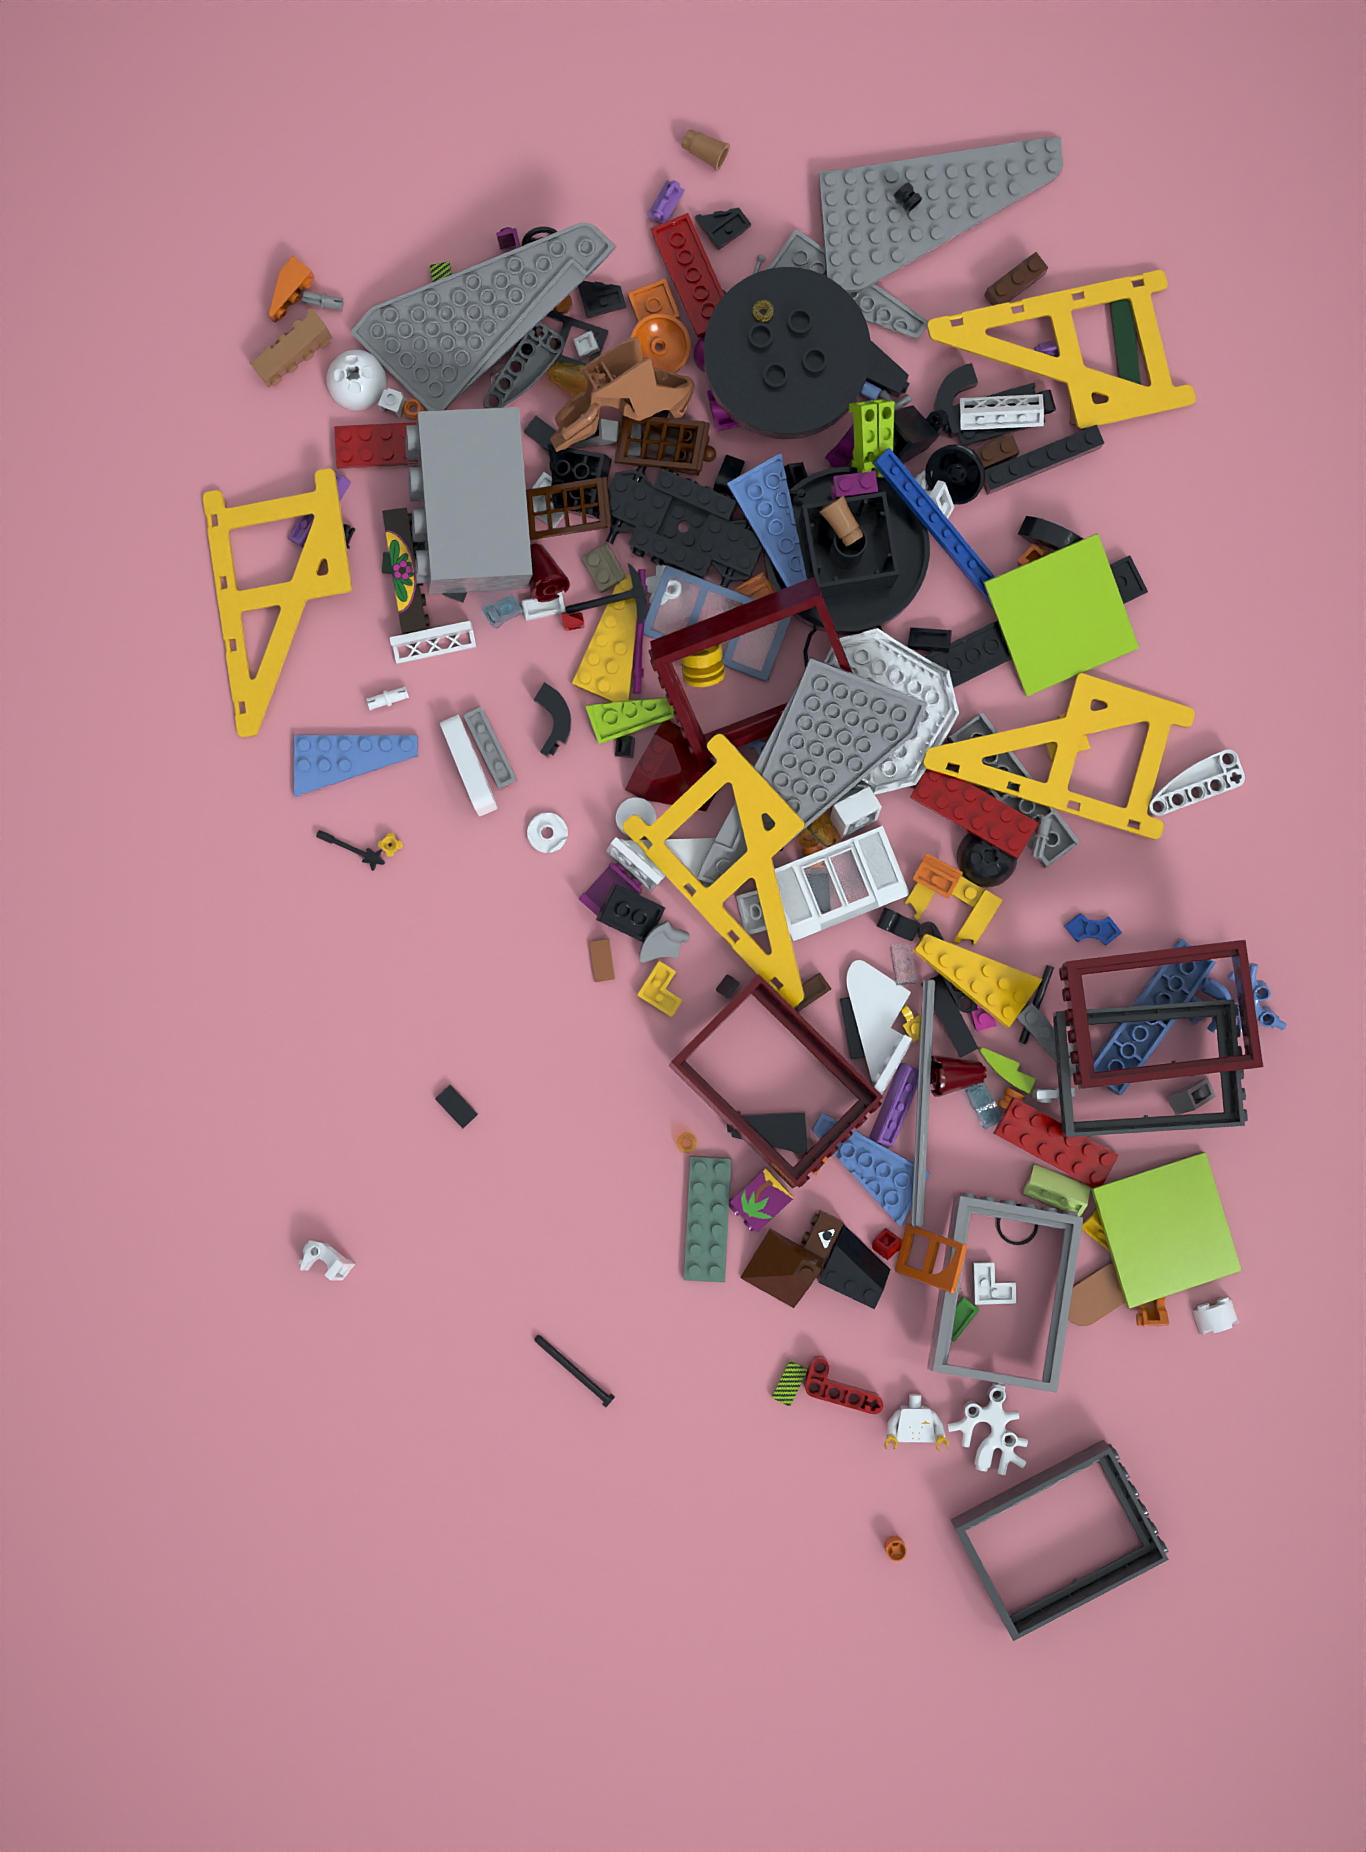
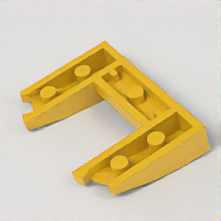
(983, 903)

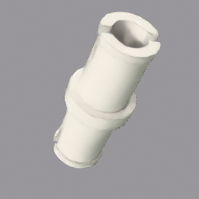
(387, 698)

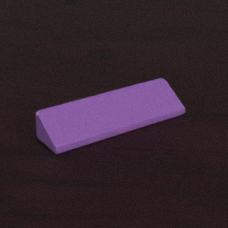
(301, 530)
(895, 1105)

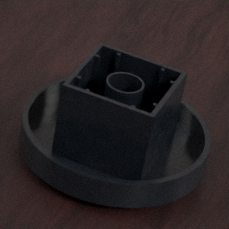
(798, 366)
(873, 576)

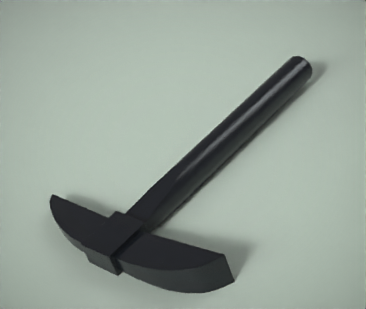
(637, 592)

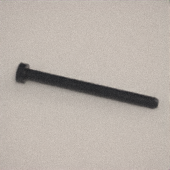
(607, 1399)

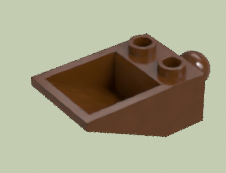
(669, 451)

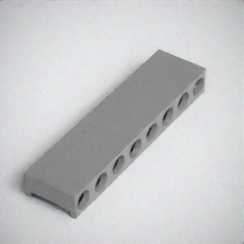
(1060, 835)

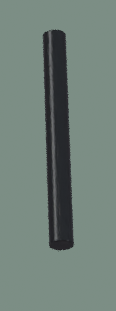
(1038, 998)

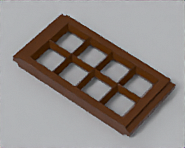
(698, 447)
(603, 507)

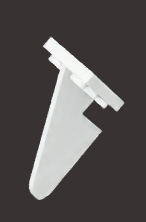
(636, 862)
(876, 1007)

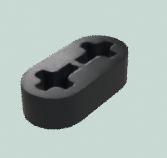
(932, 419)

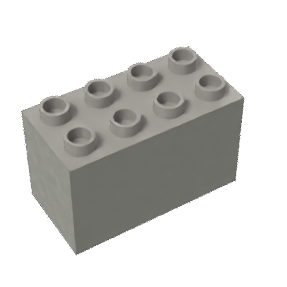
(470, 500)

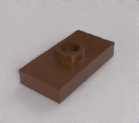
(813, 989)

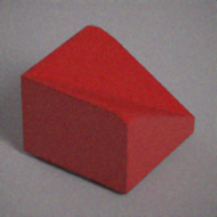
(572, 621)
(886, 1244)

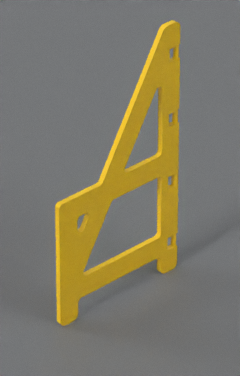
(1124, 397)
(324, 541)
(1123, 708)
(753, 799)

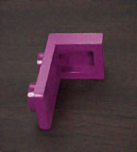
(843, 451)

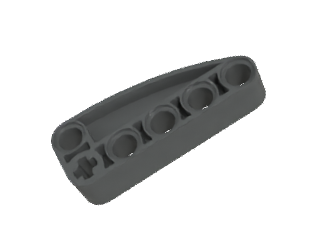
(531, 366)

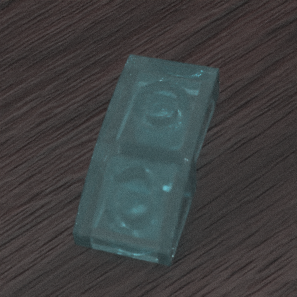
(984, 1104)

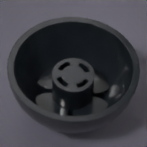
(963, 482)
(973, 862)

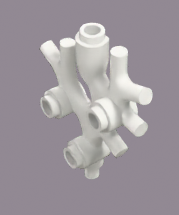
(997, 1419)

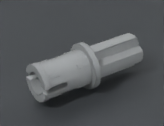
(323, 300)
(1041, 837)

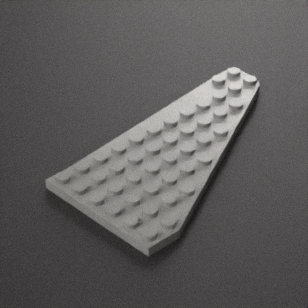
(874, 236)
(464, 323)
(820, 749)

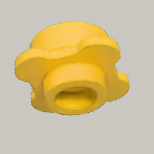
(384, 844)

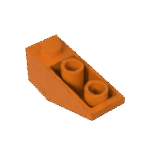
(291, 282)

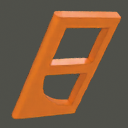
(947, 1278)

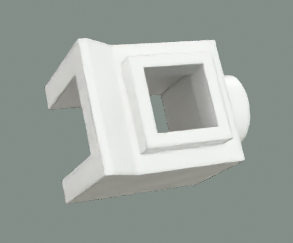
(393, 401)

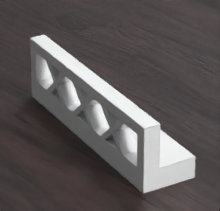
(1002, 414)
(433, 634)

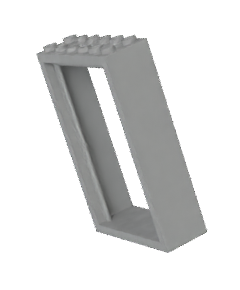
(946, 1304)

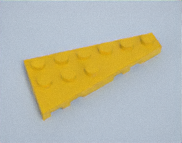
(609, 656)
(990, 984)

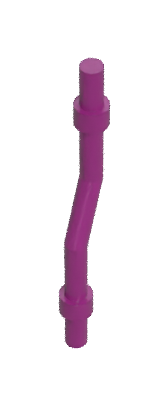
(638, 671)

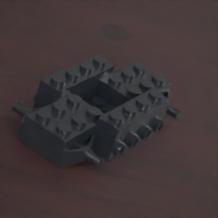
(655, 516)

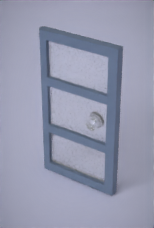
(688, 599)

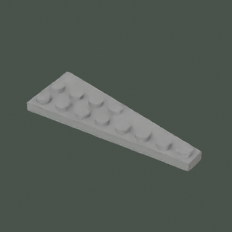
(875, 303)

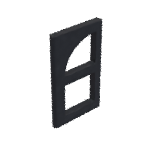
(568, 322)

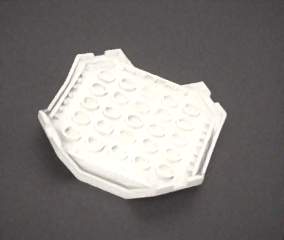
(900, 668)

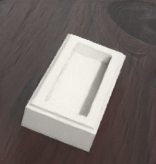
(536, 610)

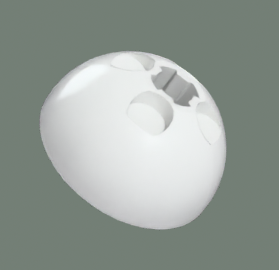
(364, 386)

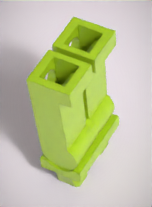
(872, 432)

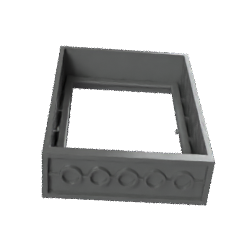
(1227, 1035)
(1092, 1585)

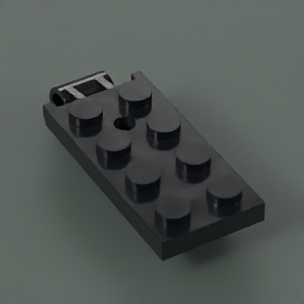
(973, 436)

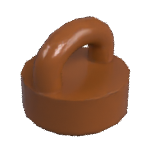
(564, 306)

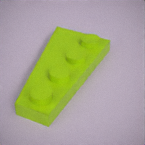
(624, 717)

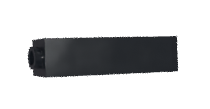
(886, 373)
(779, 1129)

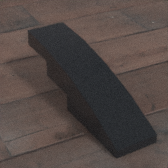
(952, 1019)

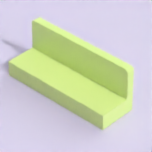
(1057, 1190)

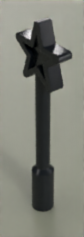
(370, 857)

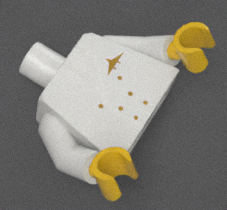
(915, 1424)

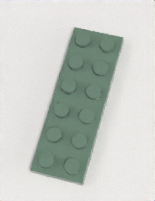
(707, 1219)

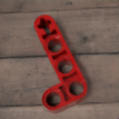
(844, 1390)

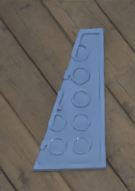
(769, 510)
(336, 758)
(876, 1168)

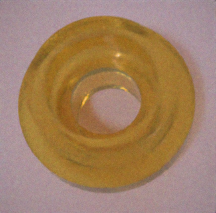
(763, 304)
(686, 1149)

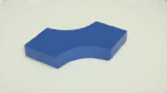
(1102, 930)

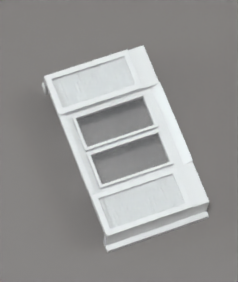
(839, 883)

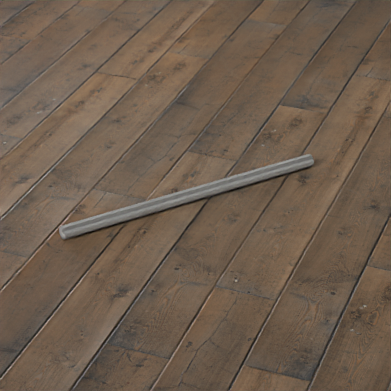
(923, 1095)

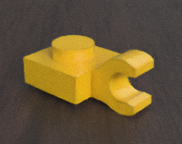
(913, 1024)

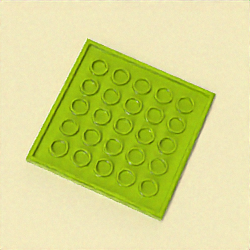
(1061, 614)
(1166, 1229)

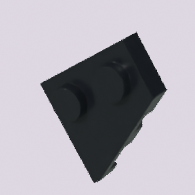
(723, 226)
(600, 298)

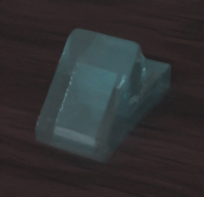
(502, 611)

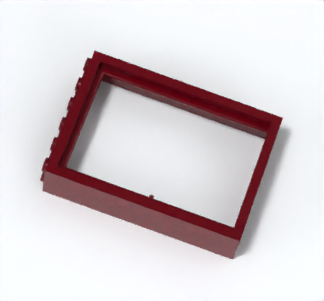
(724, 628)
(1079, 1034)
(868, 1096)

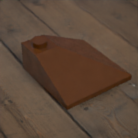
(782, 1268)

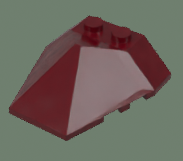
(667, 768)

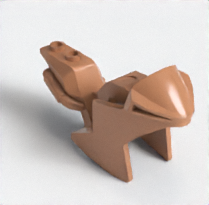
(636, 391)

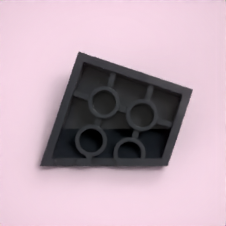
(573, 466)
(854, 1270)

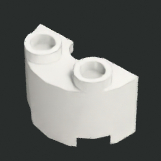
(1215, 1317)

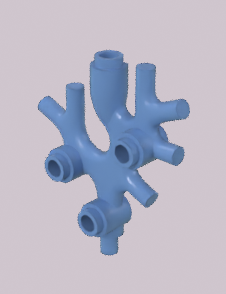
(1219, 992)

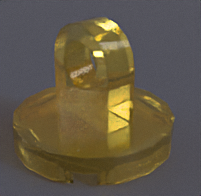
(821, 831)

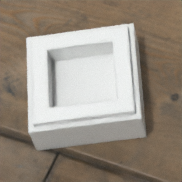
(586, 344)

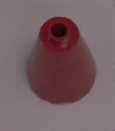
(547, 576)
(954, 1074)

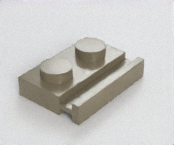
(604, 567)

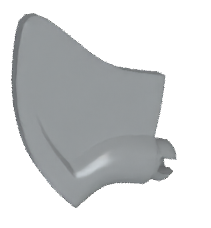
(662, 942)

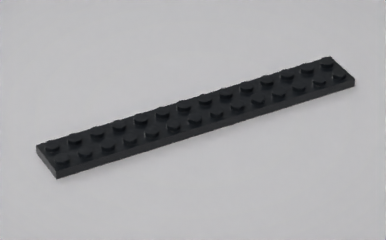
(987, 646)

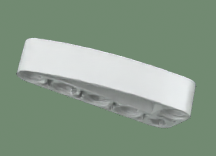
(468, 765)
(1199, 777)

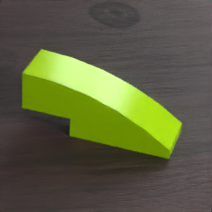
(1007, 1070)

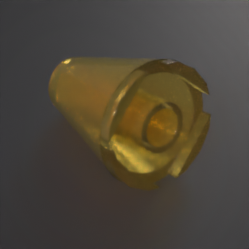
(568, 377)

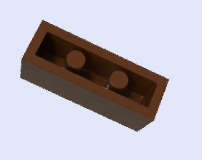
(1016, 280)

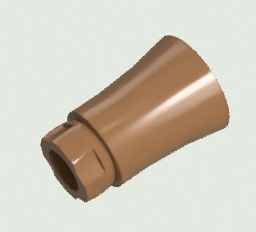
(706, 148)
(842, 521)

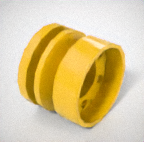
(703, 667)

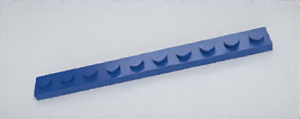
(934, 520)

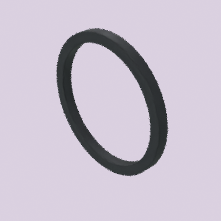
(1016, 1243)

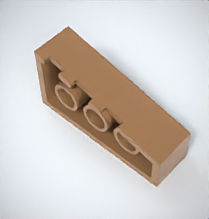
(292, 349)

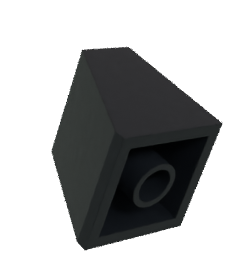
(911, 433)

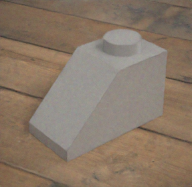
(606, 434)
(1191, 1097)

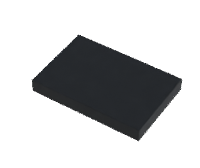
(629, 912)
(852, 1033)

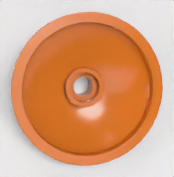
(671, 336)

